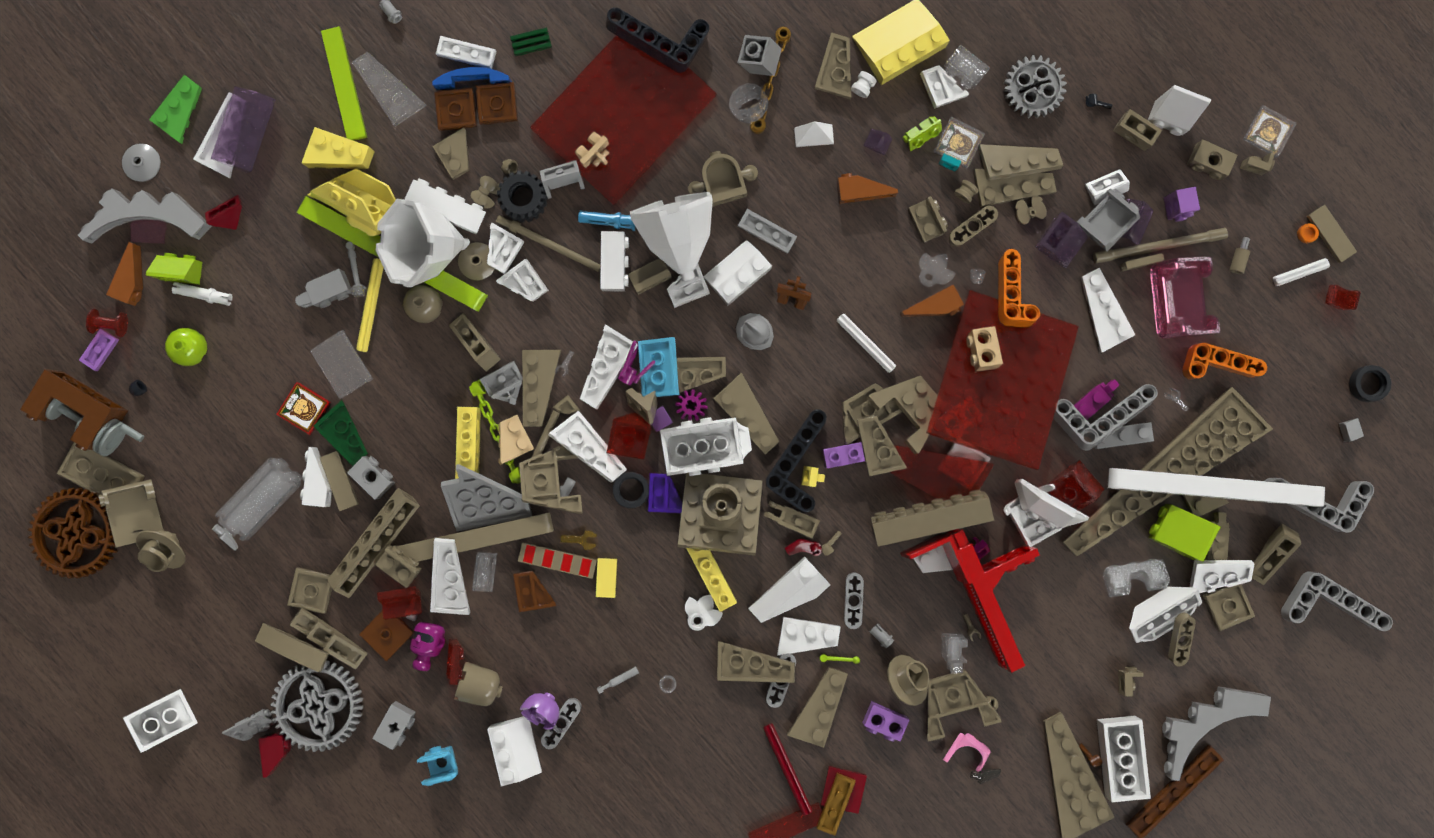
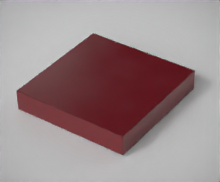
(856, 795)

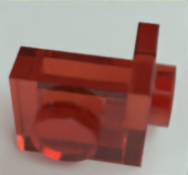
(1342, 298)

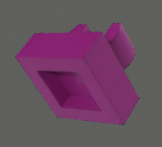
(981, 548)

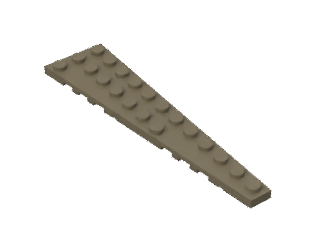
(1206, 442)

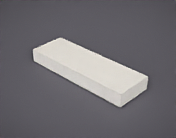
(466, 52)

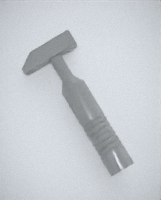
(619, 679)

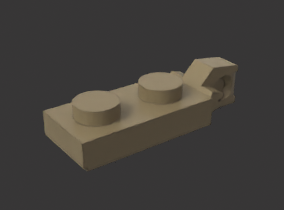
(1219, 547)

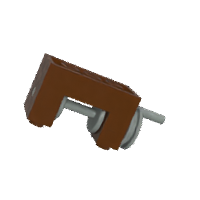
(102, 418)

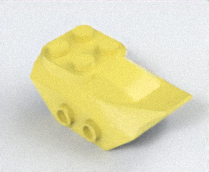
(357, 197)

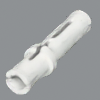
(209, 295)

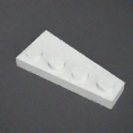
(206, 148)
(1107, 316)
(606, 366)
(588, 446)
(448, 586)

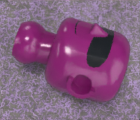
(426, 643)

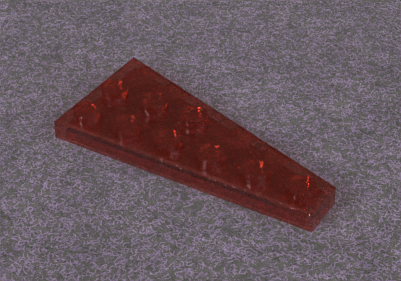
(942, 473)

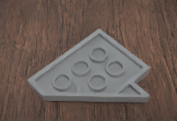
(481, 501)

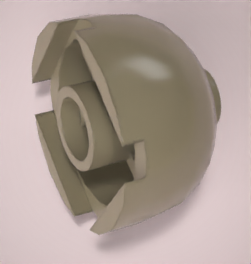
(422, 304)

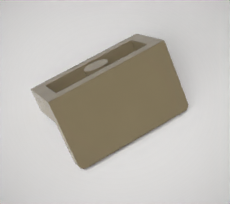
(649, 276)

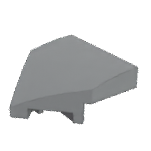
(504, 383)

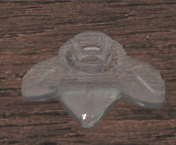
(936, 268)

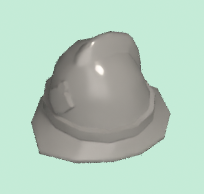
(754, 331)

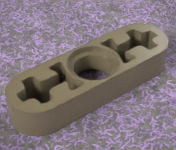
(987, 222)
(1183, 626)

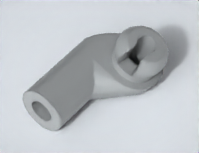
(567, 487)

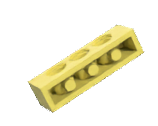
(468, 438)
(713, 578)

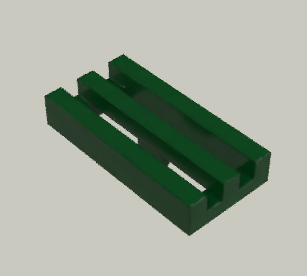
(518, 37)

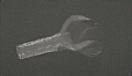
(565, 363)
(1175, 396)

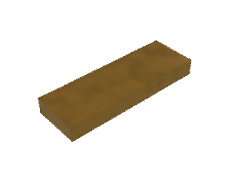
(835, 804)

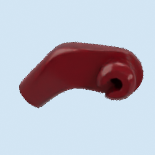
(804, 545)

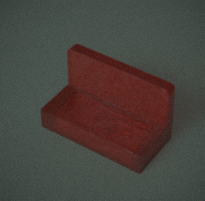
(400, 602)

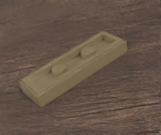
(1332, 234)
(339, 481)

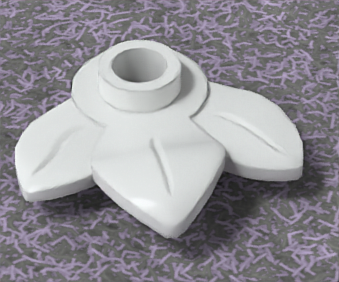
(704, 610)

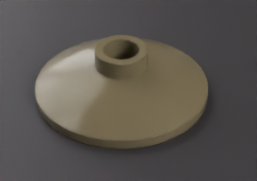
(475, 271)

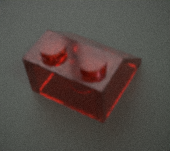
(1076, 486)

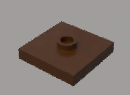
(496, 103)
(455, 109)
(386, 635)

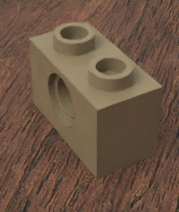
(1137, 130)
(1222, 159)

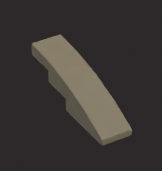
(328, 638)
(291, 647)

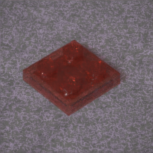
(455, 654)

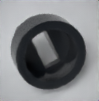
(137, 388)

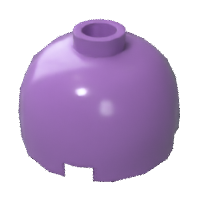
(541, 709)

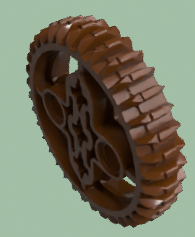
(71, 545)

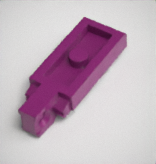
(1096, 398)

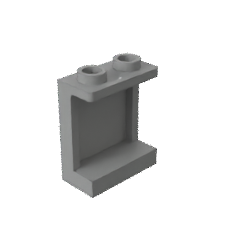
(1110, 219)

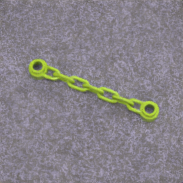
(477, 389)

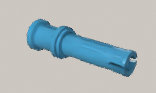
(616, 220)

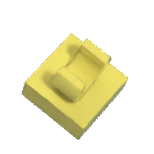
(811, 476)

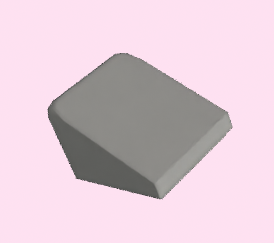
(1351, 430)

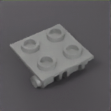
(248, 727)

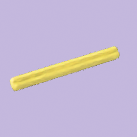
(370, 305)

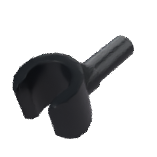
(1091, 101)

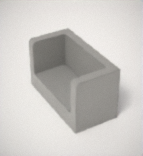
(561, 176)

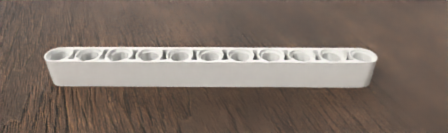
(1216, 487)

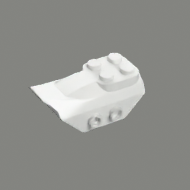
(704, 446)

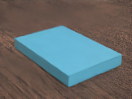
(663, 374)

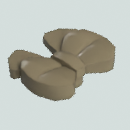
(480, 196)
(1037, 210)

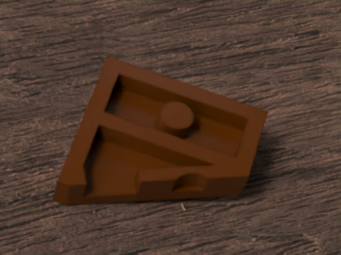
(531, 592)

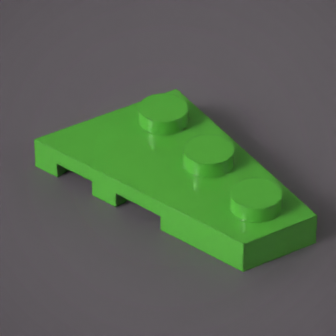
(176, 109)

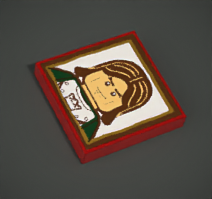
(303, 408)

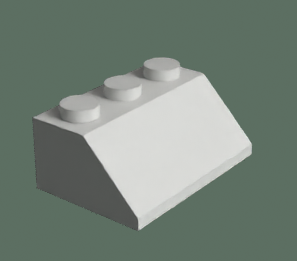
(737, 272)
(514, 750)

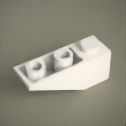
(316, 485)

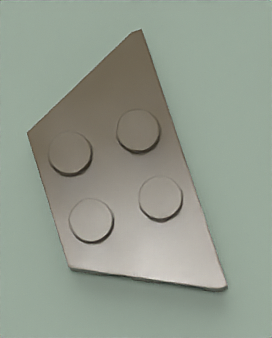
(860, 407)

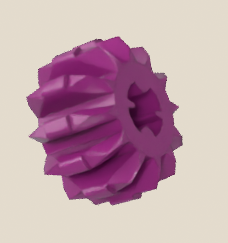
(688, 411)

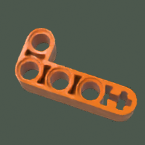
(1014, 289)
(1226, 362)

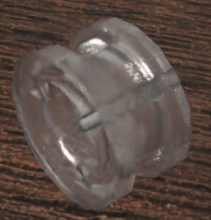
(673, 683)

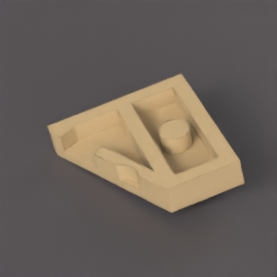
(513, 440)

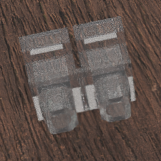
(952, 651)

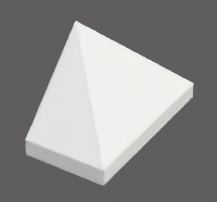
(814, 134)

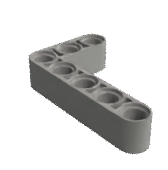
(1107, 420)
(1343, 511)
(1336, 598)

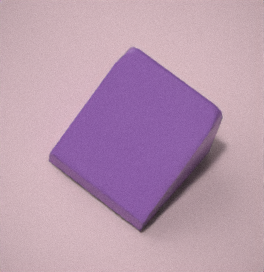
(661, 419)

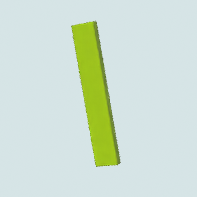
(344, 83)

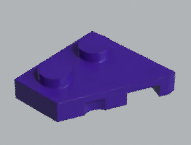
(663, 495)

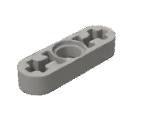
(859, 586)
(781, 695)
(573, 714)

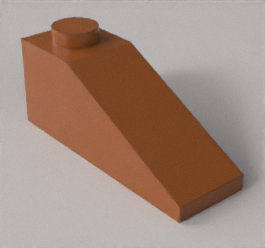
(858, 189)
(128, 279)
(937, 305)

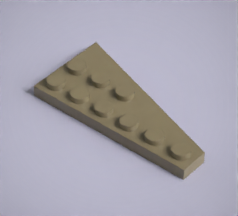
(1076, 791)

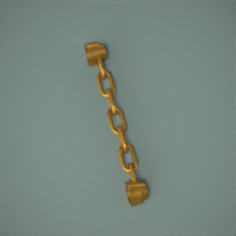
(782, 40)

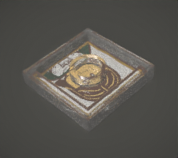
(1269, 131)
(959, 141)

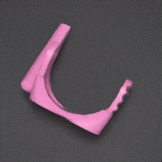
(969, 740)

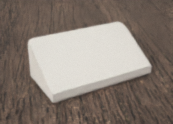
(1098, 188)

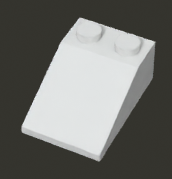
(1178, 110)
(160, 720)

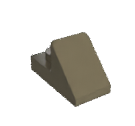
(644, 406)

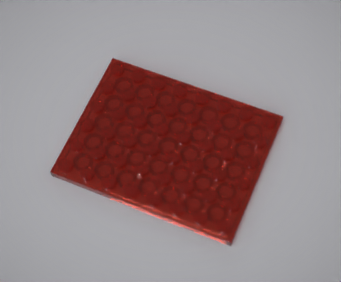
(631, 103)
(1008, 407)

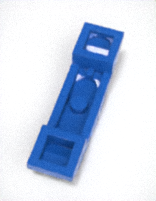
(448, 80)

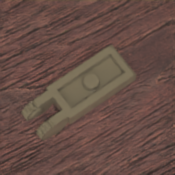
(794, 520)

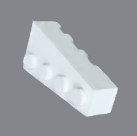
(453, 208)

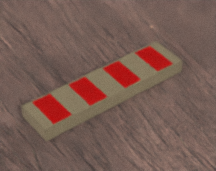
(557, 560)

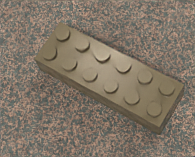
(932, 518)

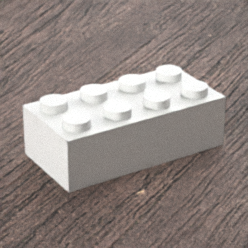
(1123, 758)

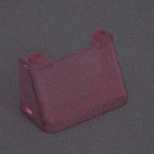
(1180, 297)

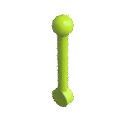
(823, 657)

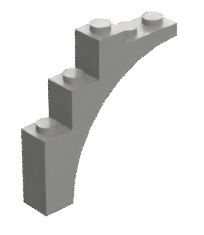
(120, 210)
(1204, 717)

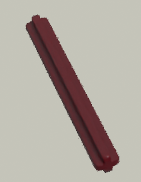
(787, 769)

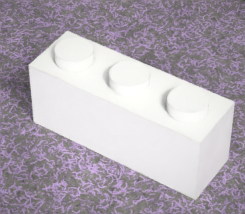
(614, 261)

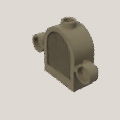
(723, 179)

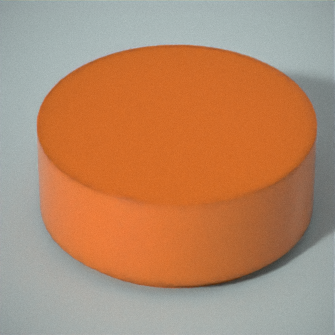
(1308, 233)

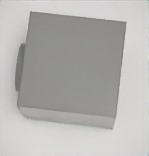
(759, 55)

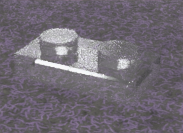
(484, 571)

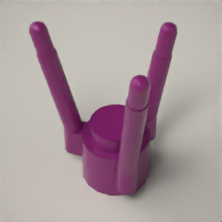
(628, 374)

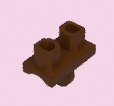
(801, 296)

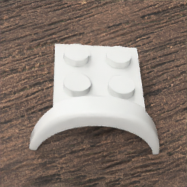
(1031, 530)

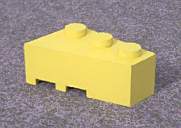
(334, 151)

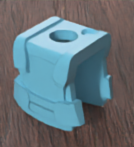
(437, 773)

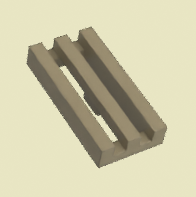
(1141, 262)

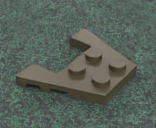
(916, 402)
(541, 481)
(952, 695)

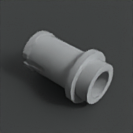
(393, 15)
(881, 636)

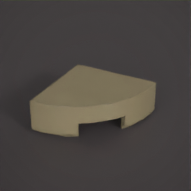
(566, 406)

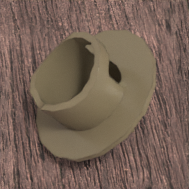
(159, 550)
(908, 679)

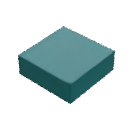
(949, 162)

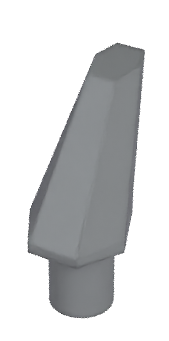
(225, 536)

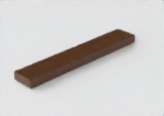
(1174, 792)

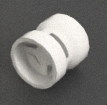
(863, 85)

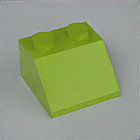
(175, 269)

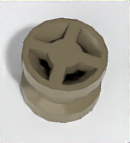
(966, 191)

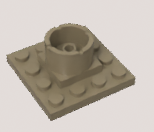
(720, 514)

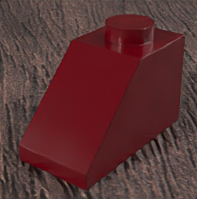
(273, 751)

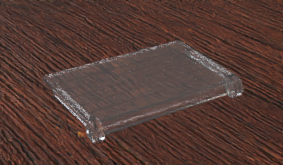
(341, 364)

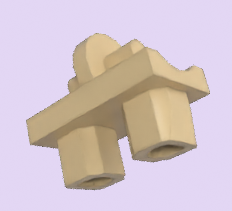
(599, 144)

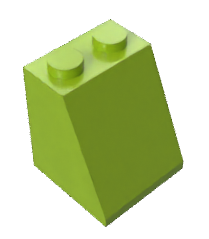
(1183, 532)

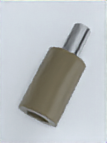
(1240, 257)

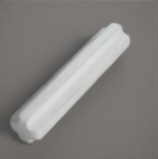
(1301, 272)

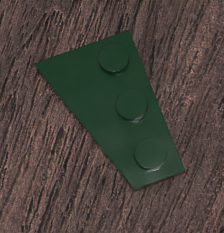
(341, 433)

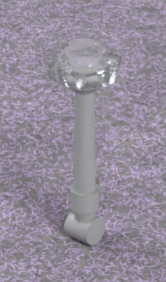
(358, 289)

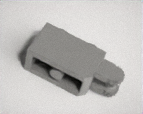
(324, 290)

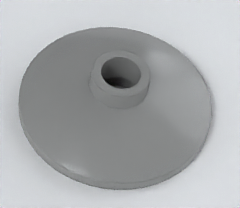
(148, 166)

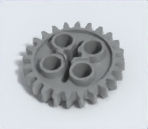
(1028, 71)

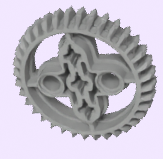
(315, 714)

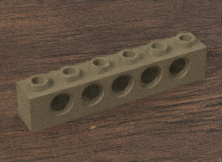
(373, 543)

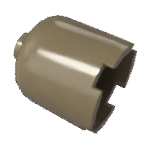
(478, 685)

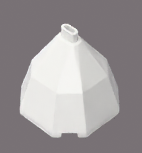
(676, 230)
(416, 242)

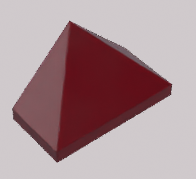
(226, 214)

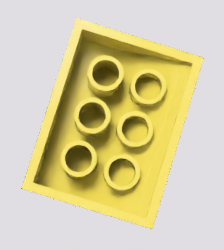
(901, 41)

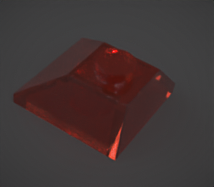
(629, 436)

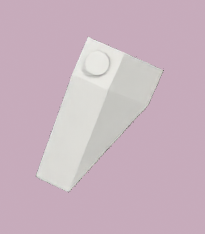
(795, 588)

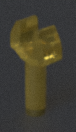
(580, 539)

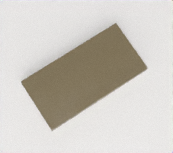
(95, 471)

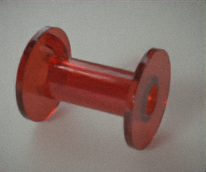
(118, 324)

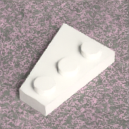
(806, 635)

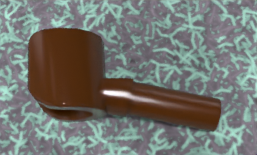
(1093, 760)

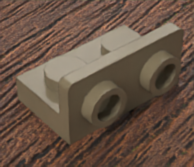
(927, 219)
(398, 566)

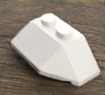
(1046, 507)
(1158, 613)

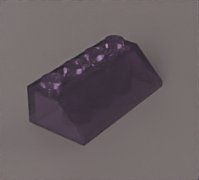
(242, 129)

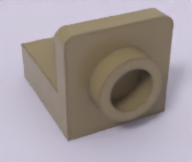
(1257, 165)
(1126, 680)

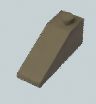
(474, 342)
(1275, 553)

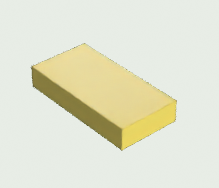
(606, 577)

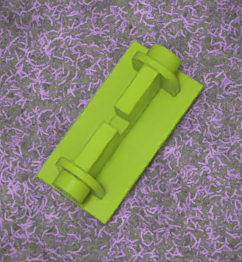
(930, 128)

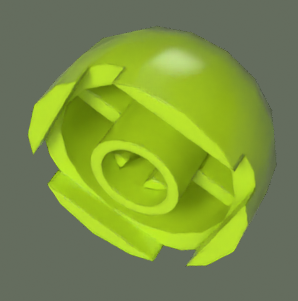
(186, 346)

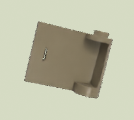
(131, 509)

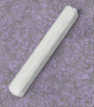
(866, 343)

